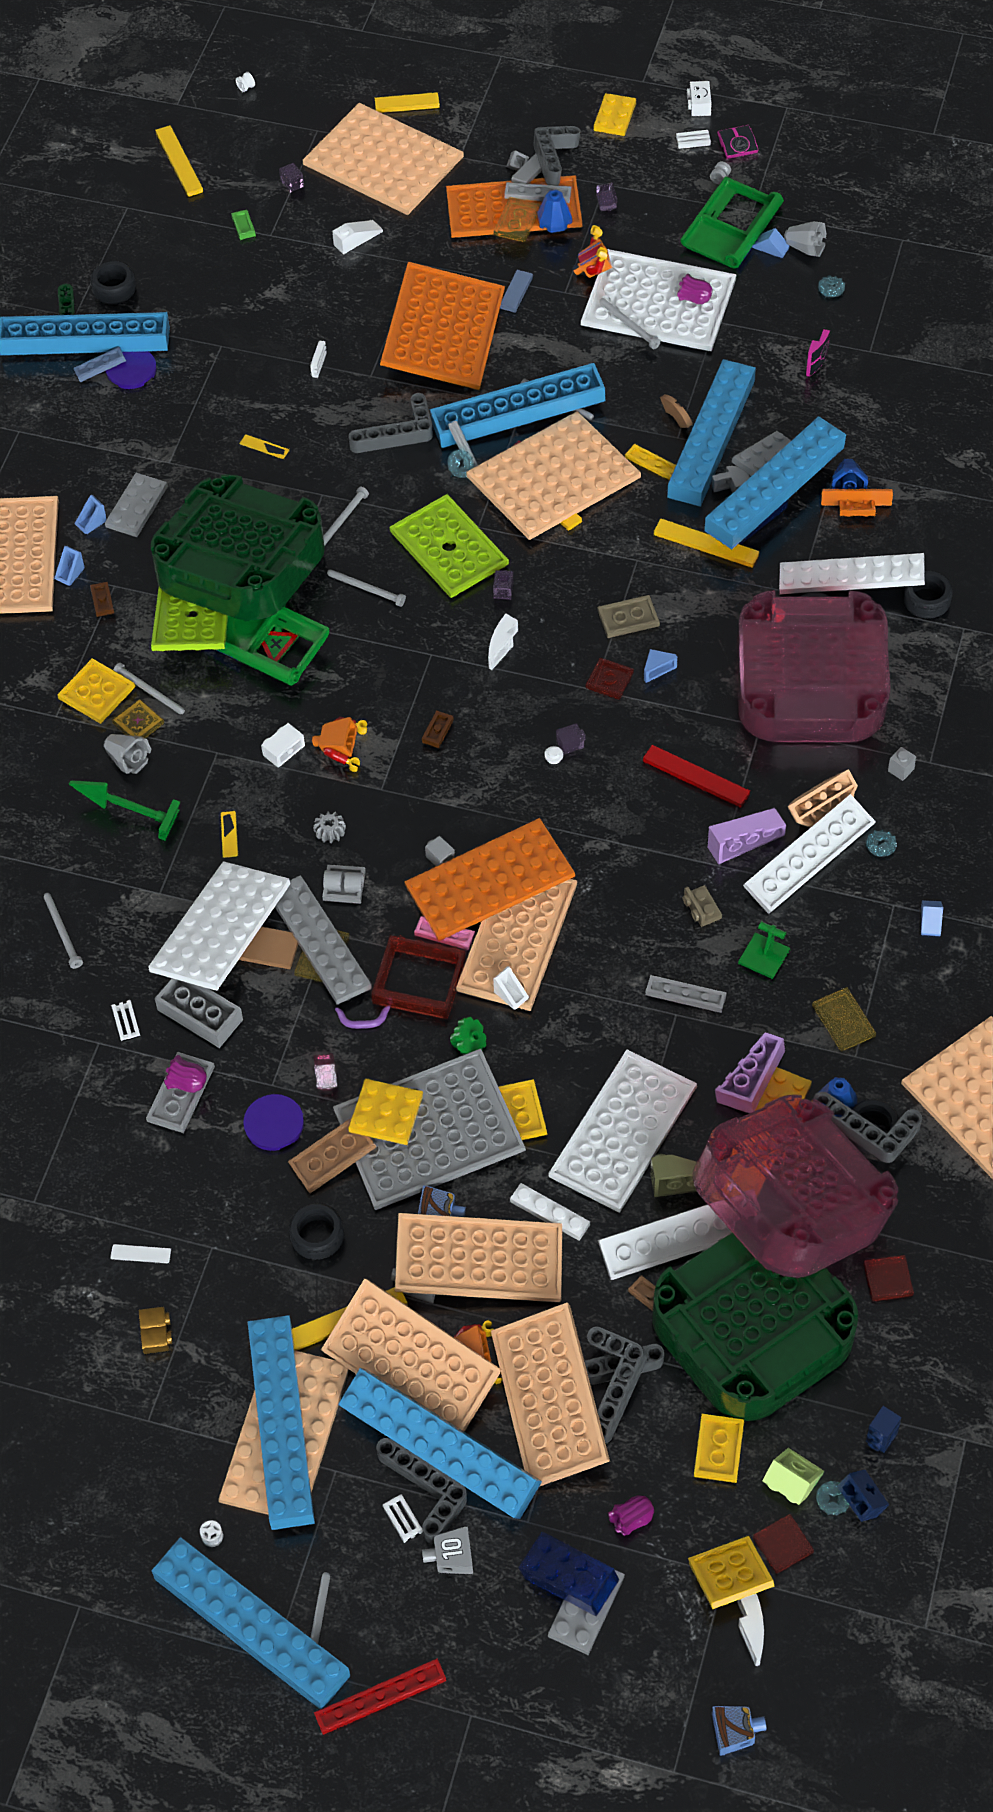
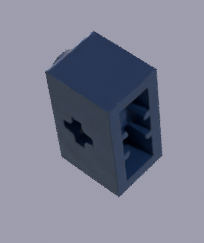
(883, 1429)
(863, 1495)

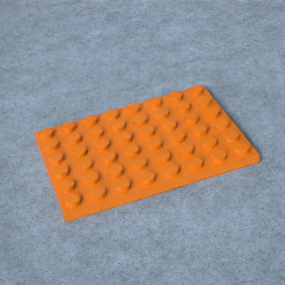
(442, 325)

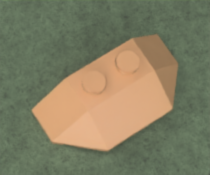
(822, 798)

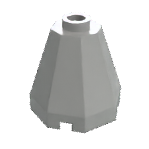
(807, 237)
(128, 751)

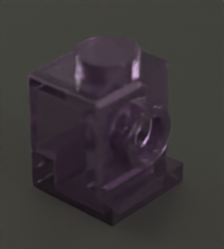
(503, 584)

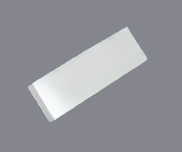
(502, 639)
(752, 1626)

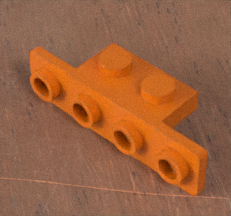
(857, 501)

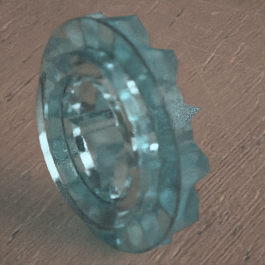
(831, 291)
(453, 463)
(883, 849)
(823, 1497)

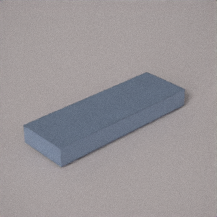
(516, 291)
(99, 364)

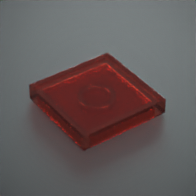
(609, 678)
(888, 1278)
(783, 1543)

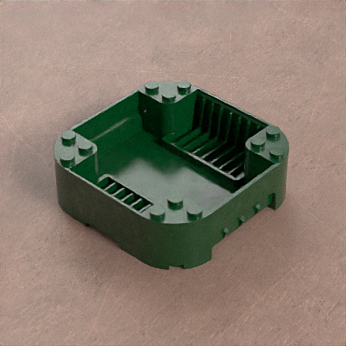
(237, 548)
(751, 1332)

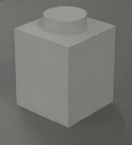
(902, 763)
(439, 851)

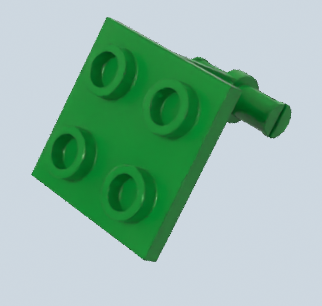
(764, 953)

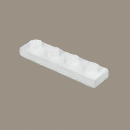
(549, 1211)

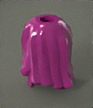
(694, 290)
(185, 1075)
(631, 1514)

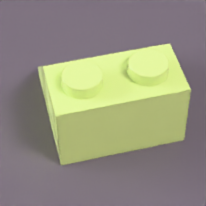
(792, 1476)

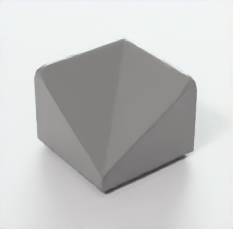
(516, 160)

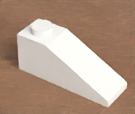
(354, 234)

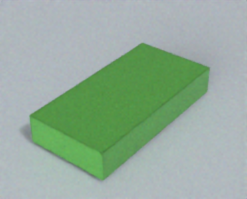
(243, 224)

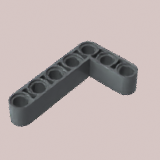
(546, 141)
(395, 434)
(867, 1129)
(606, 1373)
(617, 1381)
(427, 1483)

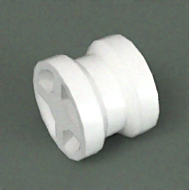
(245, 82)
(209, 1529)

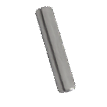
(460, 439)

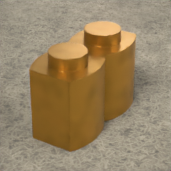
(154, 1330)

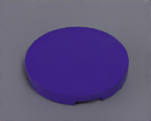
(135, 371)
(273, 1122)

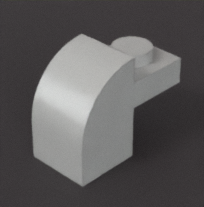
(732, 478)

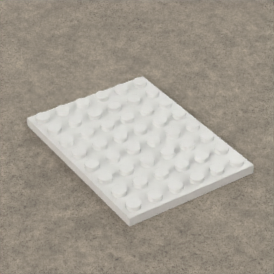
(647, 295)

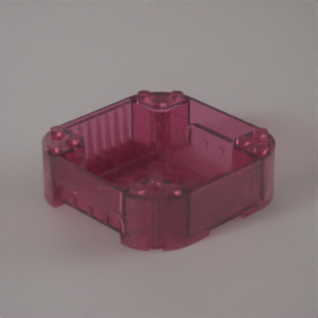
(812, 668)
(793, 1186)

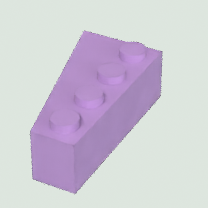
(744, 834)
(749, 1080)

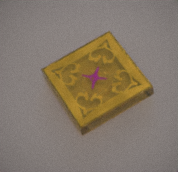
(138, 720)

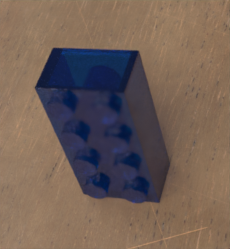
(569, 1573)

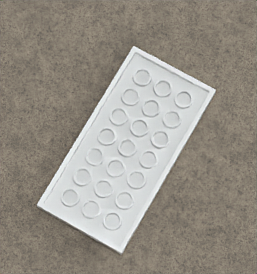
(219, 925)
(622, 1130)

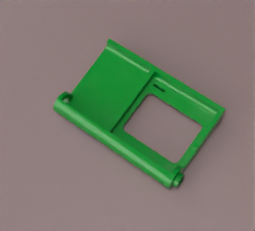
(723, 241)
(245, 638)

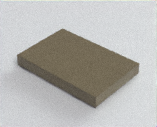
(628, 616)

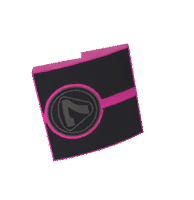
(738, 141)
(817, 353)

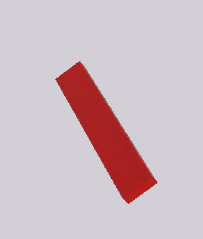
(696, 776)
(380, 1696)

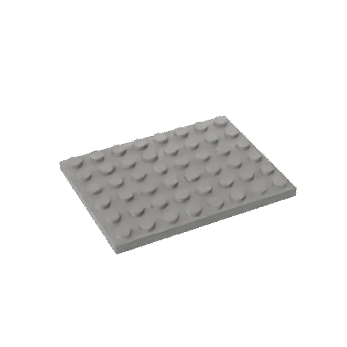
(455, 1132)

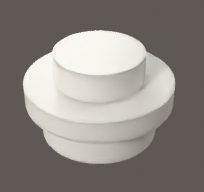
(553, 754)

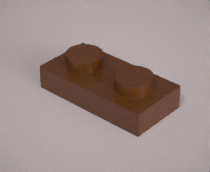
(102, 599)
(437, 729)

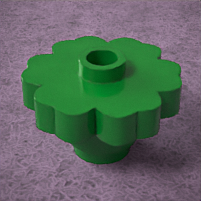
(468, 1036)

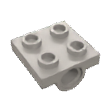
(343, 883)

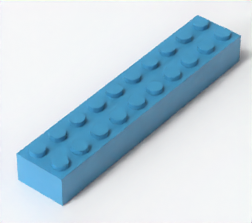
(84, 333)
(520, 404)
(711, 432)
(774, 482)
(280, 1423)
(440, 1443)
(251, 1623)

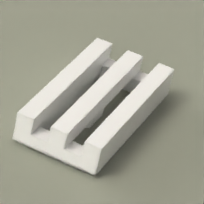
(693, 139)
(318, 359)
(122, 1007)
(411, 1533)

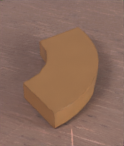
(676, 411)

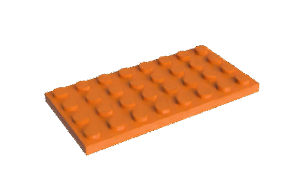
(478, 206)
(489, 879)

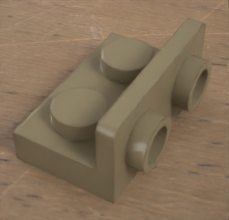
(701, 905)

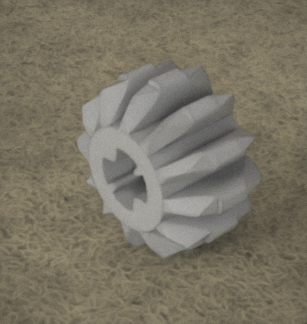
(329, 827)

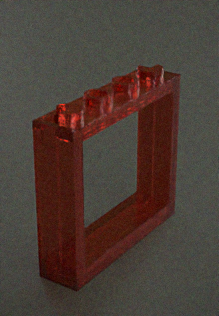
(410, 1002)

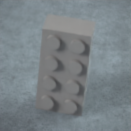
(199, 1010)

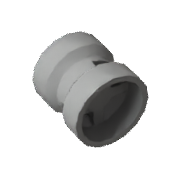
(721, 170)

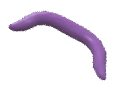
(363, 1024)

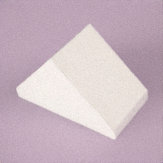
(509, 988)

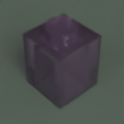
(291, 177)
(606, 196)
(570, 738)

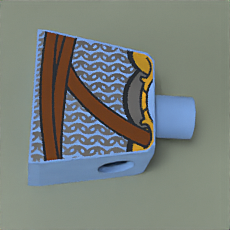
(439, 1203)
(735, 1728)

